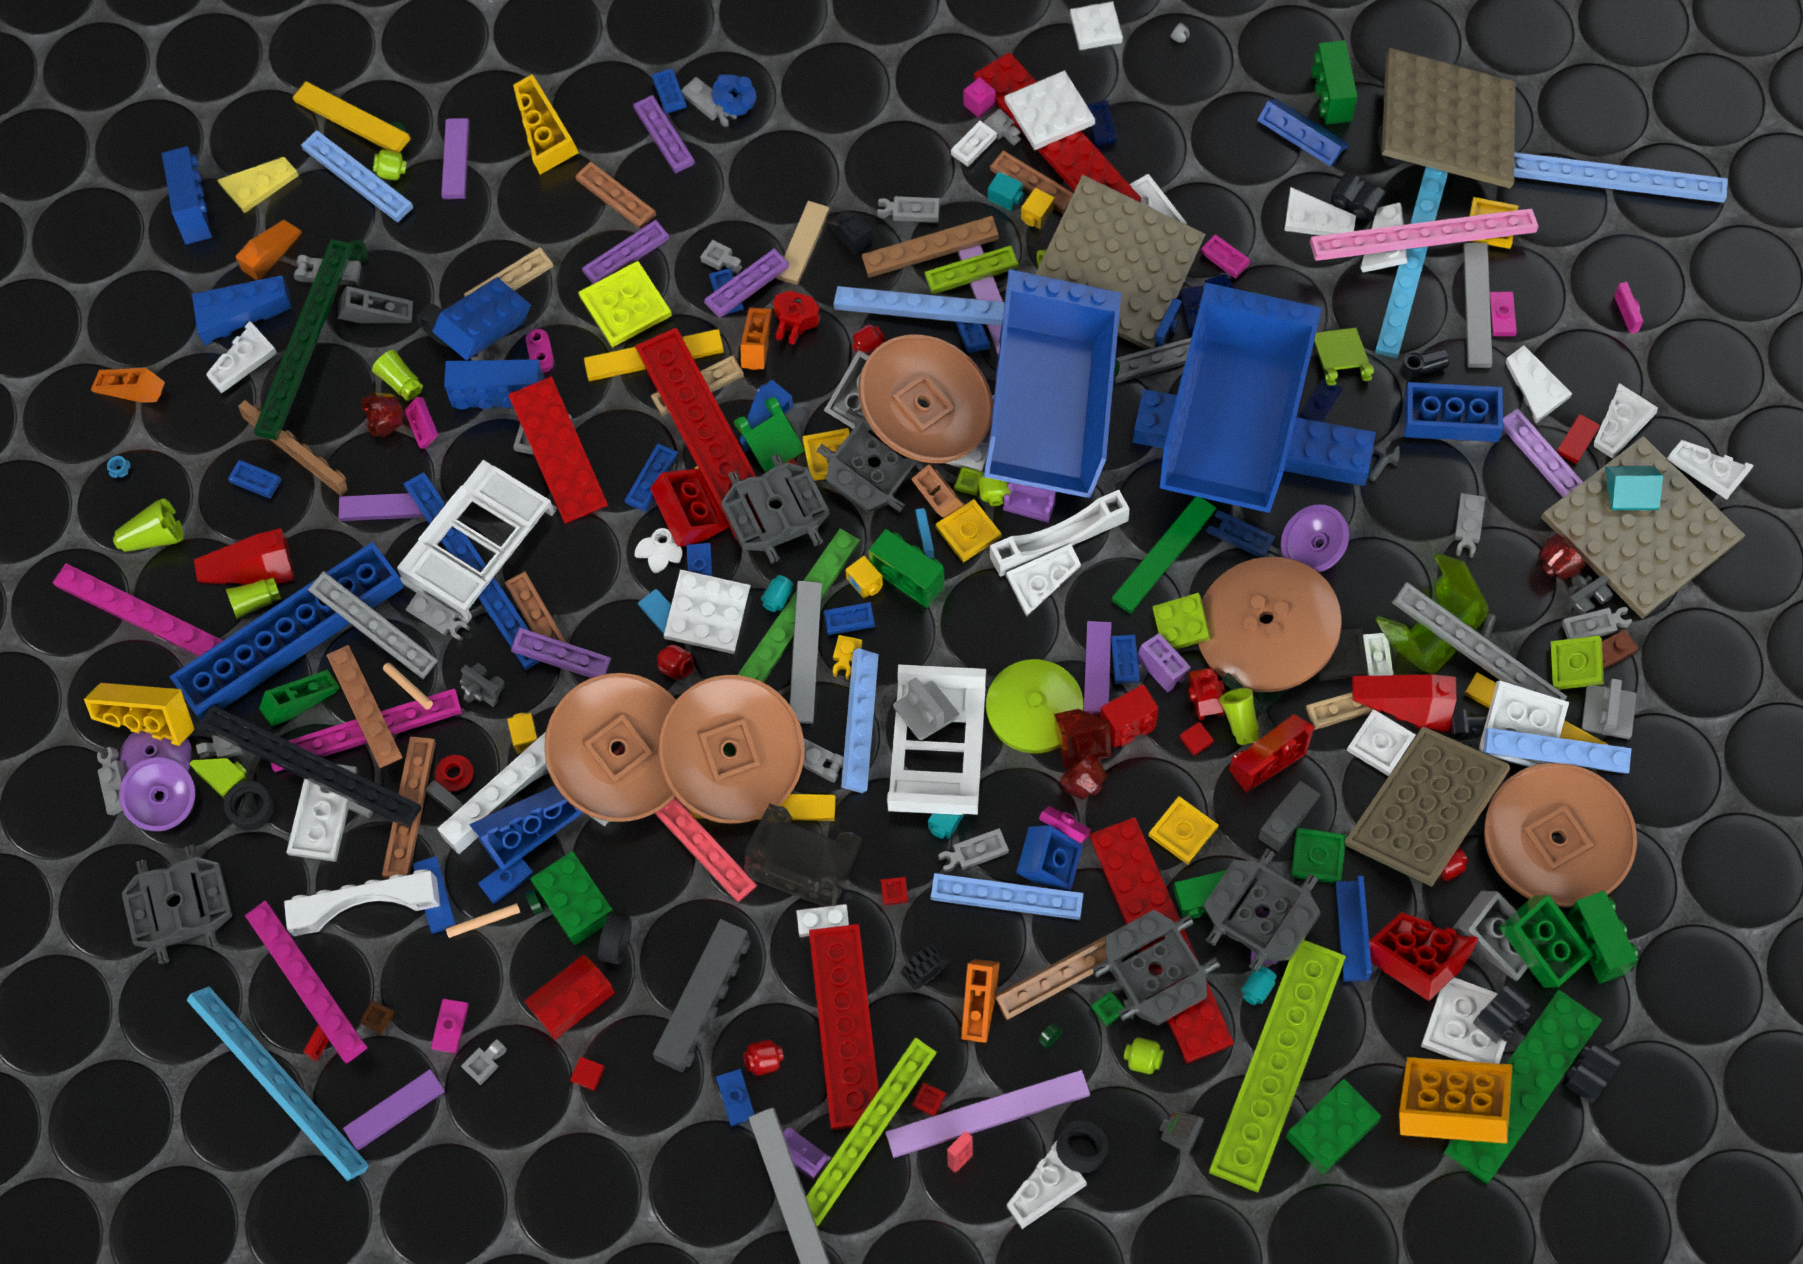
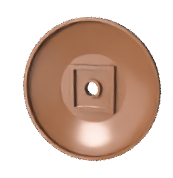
(942, 377)
(1275, 653)
(580, 741)
(765, 743)
(1564, 801)

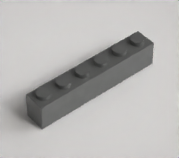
(701, 996)

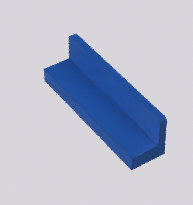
(1302, 131)
(1353, 929)

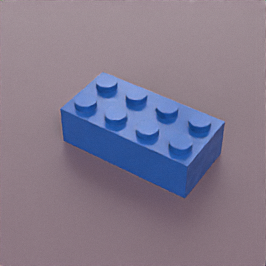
(481, 318)
(488, 381)
(1453, 412)

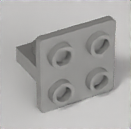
(925, 709)
(1609, 710)

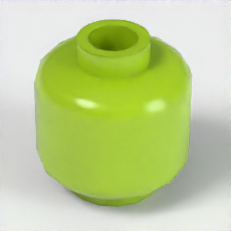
(389, 165)
(993, 490)
(1144, 1055)

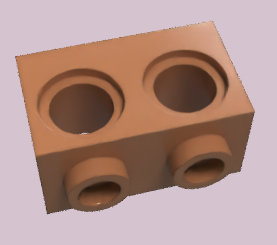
(937, 491)

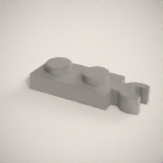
(700, 96)
(910, 209)
(1469, 522)
(436, 615)
(1595, 623)
(110, 779)
(976, 851)

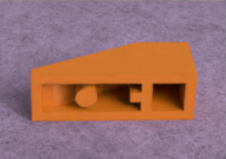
(266, 249)
(756, 338)
(129, 384)
(979, 999)

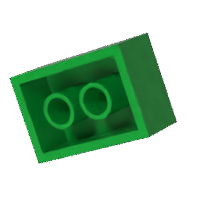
(1334, 82)
(907, 567)
(572, 898)
(1604, 935)
(1546, 941)
(1333, 1126)

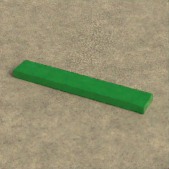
(1163, 554)

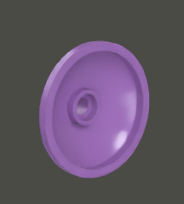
(1311, 528)
(137, 746)
(140, 788)

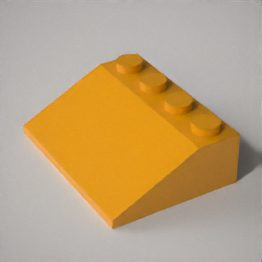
(1456, 1100)

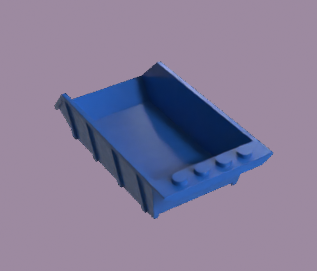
(1053, 384)
(1238, 397)

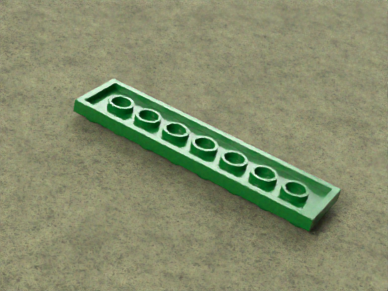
(1536, 1071)

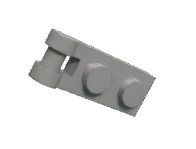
(350, 275)
(816, 757)

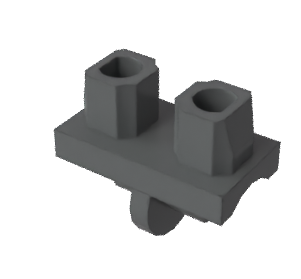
(1580, 600)
(478, 687)

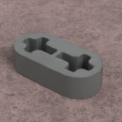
(443, 797)

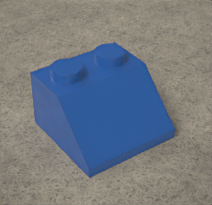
(1049, 857)

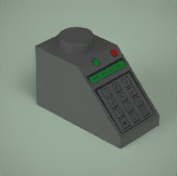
(1181, 1130)

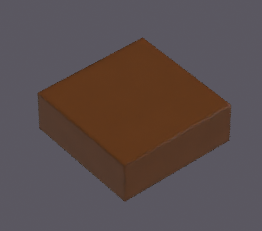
(376, 1017)

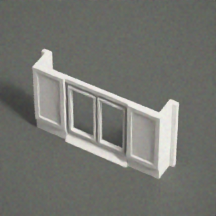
(446, 576)
(940, 790)

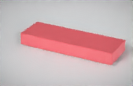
(960, 1152)

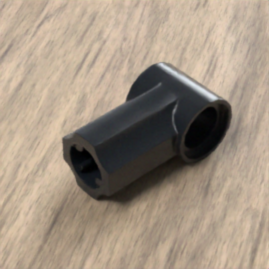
(1424, 363)
(1466, 724)

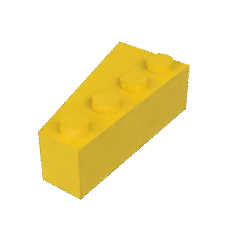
(544, 129)
(142, 709)

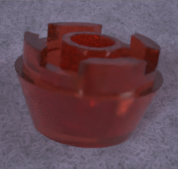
(382, 412)
(1560, 558)
(1084, 777)

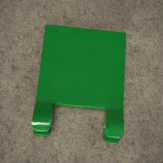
(771, 436)

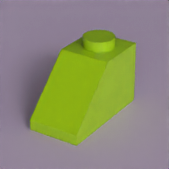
(219, 773)

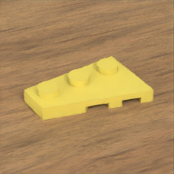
(258, 183)

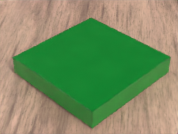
(1318, 854)

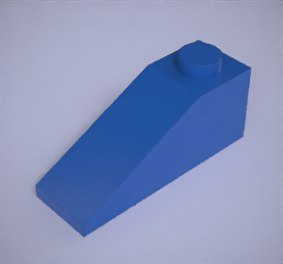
(759, 412)

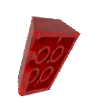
(1272, 753)
(1420, 953)

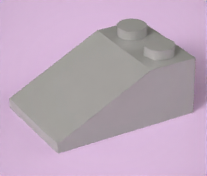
(846, 393)
(1483, 921)

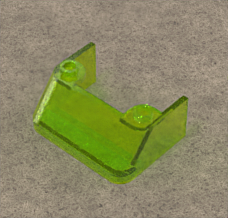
(1455, 593)

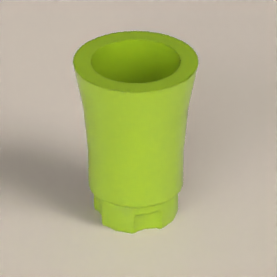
(397, 375)
(253, 597)
(1241, 714)

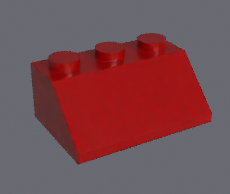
(688, 506)
(569, 996)

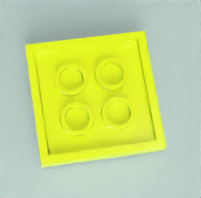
(625, 304)

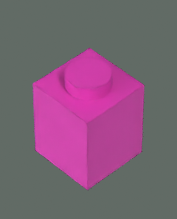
(979, 97)

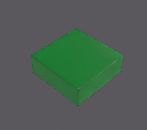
(1107, 1008)

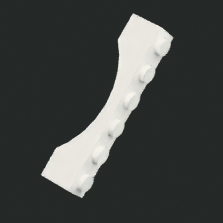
(1096, 518)
(492, 797)
(311, 913)

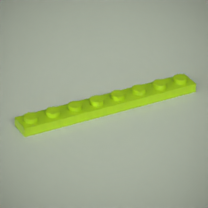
(869, 1128)

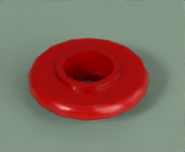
(458, 782)

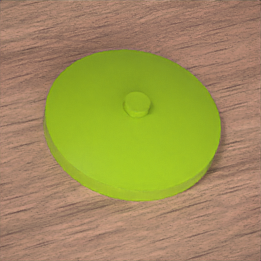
(1024, 704)

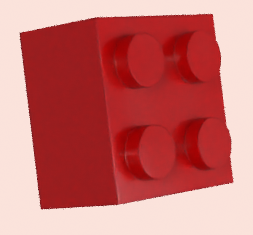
(1130, 716)

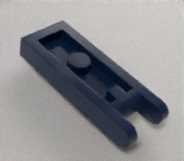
(1242, 535)

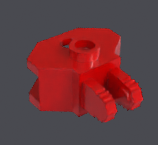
(794, 315)
(1205, 692)

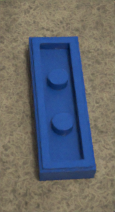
(660, 461)
(441, 916)

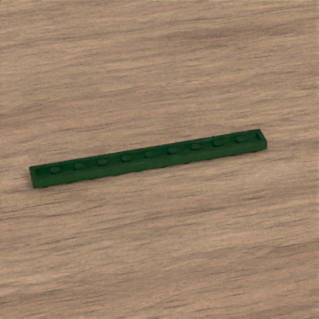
(303, 340)

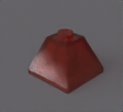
(1080, 733)

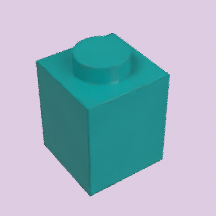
(1005, 191)
(944, 824)

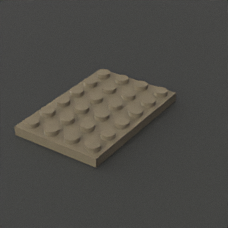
(1427, 806)

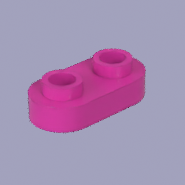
(540, 348)

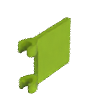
(1340, 351)

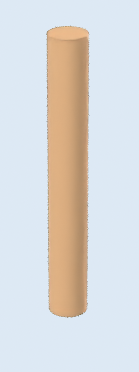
(407, 685)
(483, 920)

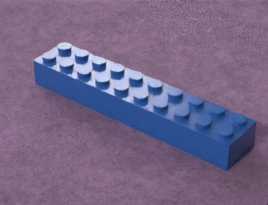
(1314, 449)
(282, 635)

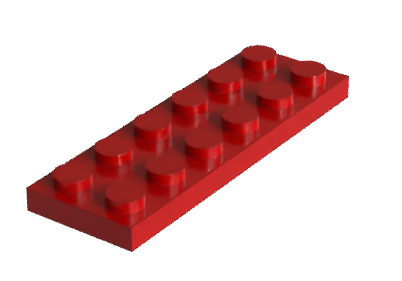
(558, 450)

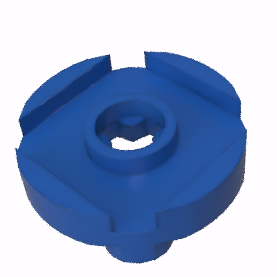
(733, 84)

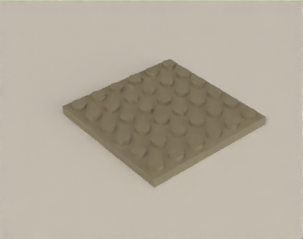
(1449, 118)
(1122, 249)
(1644, 551)

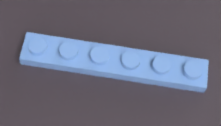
(357, 176)
(859, 721)
(1557, 750)
(1007, 896)

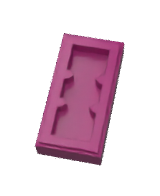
(1225, 256)
(1629, 307)
(1502, 314)
(421, 422)
(1065, 823)
(449, 1026)

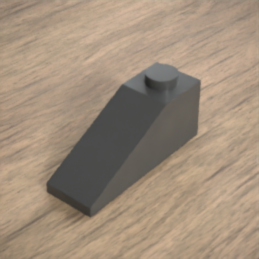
(373, 307)
(1288, 816)

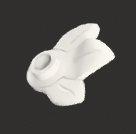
(659, 553)

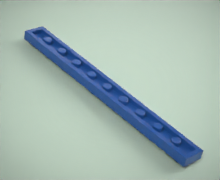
(458, 545)

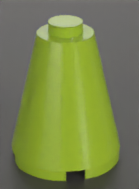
(150, 528)

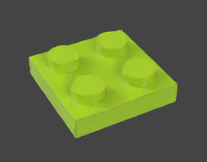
(1182, 621)
(1577, 662)

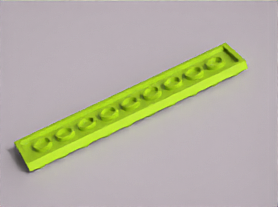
(1277, 1066)

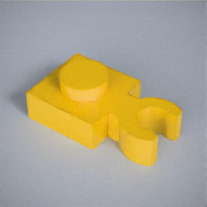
(844, 654)

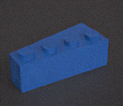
(186, 194)
(232, 307)
(523, 826)

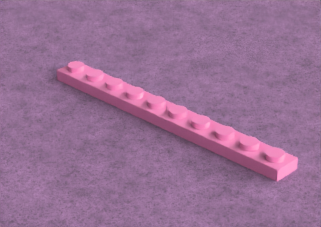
(1423, 234)

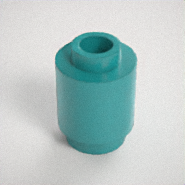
(777, 593)
(1258, 986)

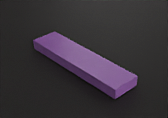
(664, 134)
(455, 158)
(626, 252)
(746, 283)
(377, 507)
(560, 654)
(1097, 666)
(393, 1110)

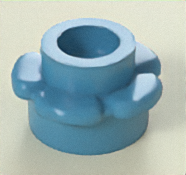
(115, 462)

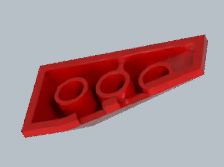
(248, 561)
(1413, 698)

